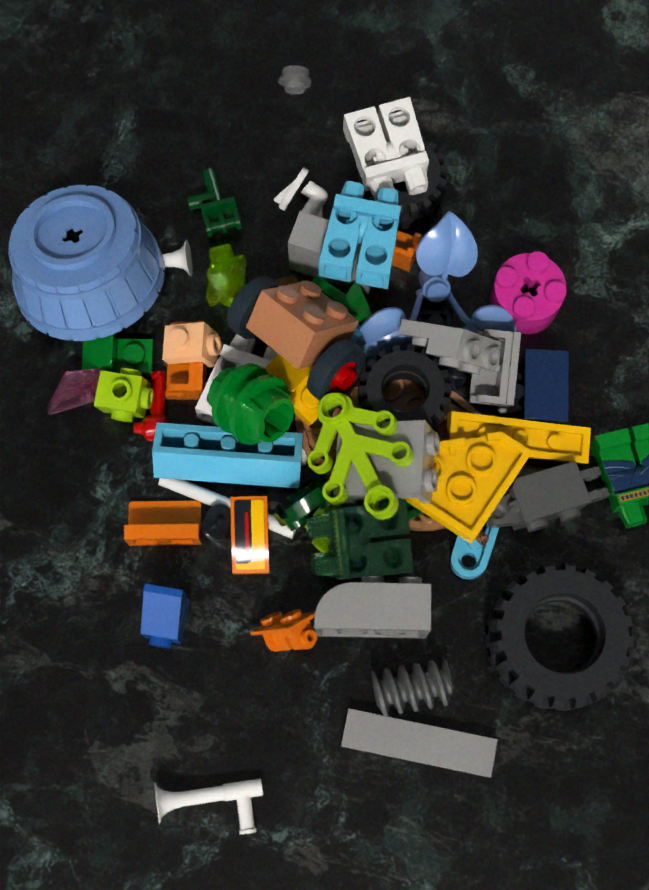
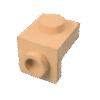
(191, 344)

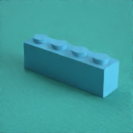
(217, 456)

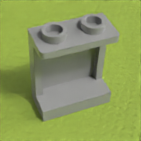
(412, 481)

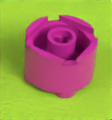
(534, 275)

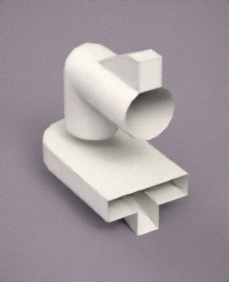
(316, 195)

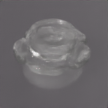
(295, 79)

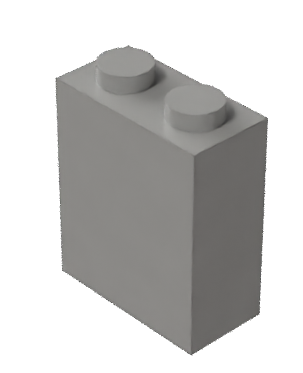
(306, 246)

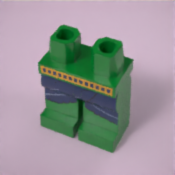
(625, 471)

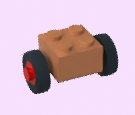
(303, 329)

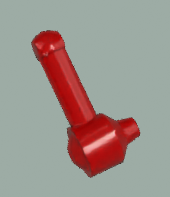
(157, 410)

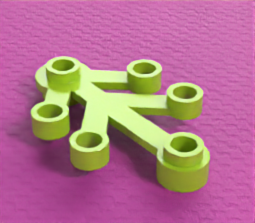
(354, 450)

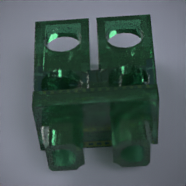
(350, 546)

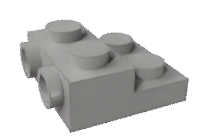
(454, 346)

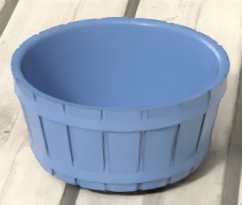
(90, 284)

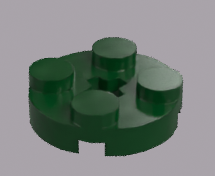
(302, 502)

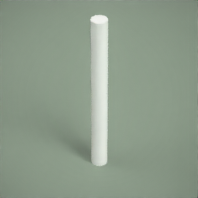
(211, 498)

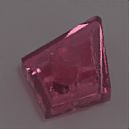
(74, 390)

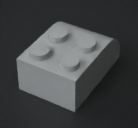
(375, 609)

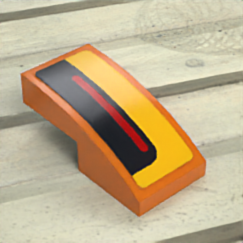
(249, 535)

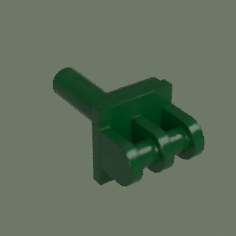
(216, 212)

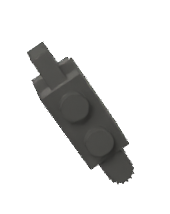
(546, 496)

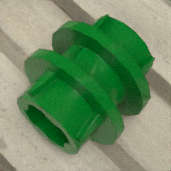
(251, 404)

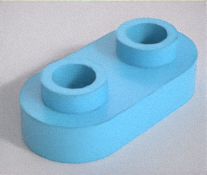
(479, 552)

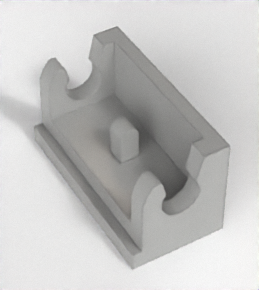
(498, 386)

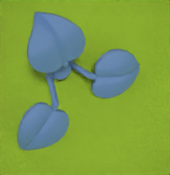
(441, 251)

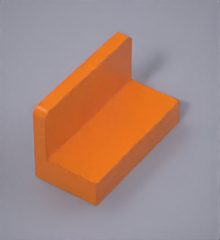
(164, 523)

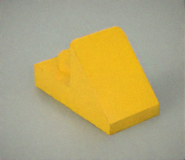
(296, 379)

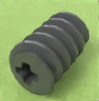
(412, 686)

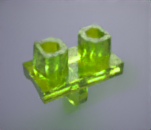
(225, 275)

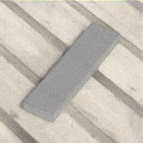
(419, 743)

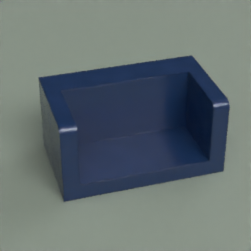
(546, 385)

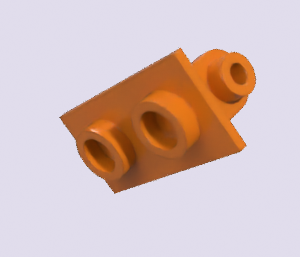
(287, 631)

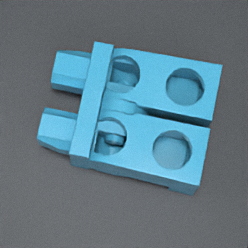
(366, 223)

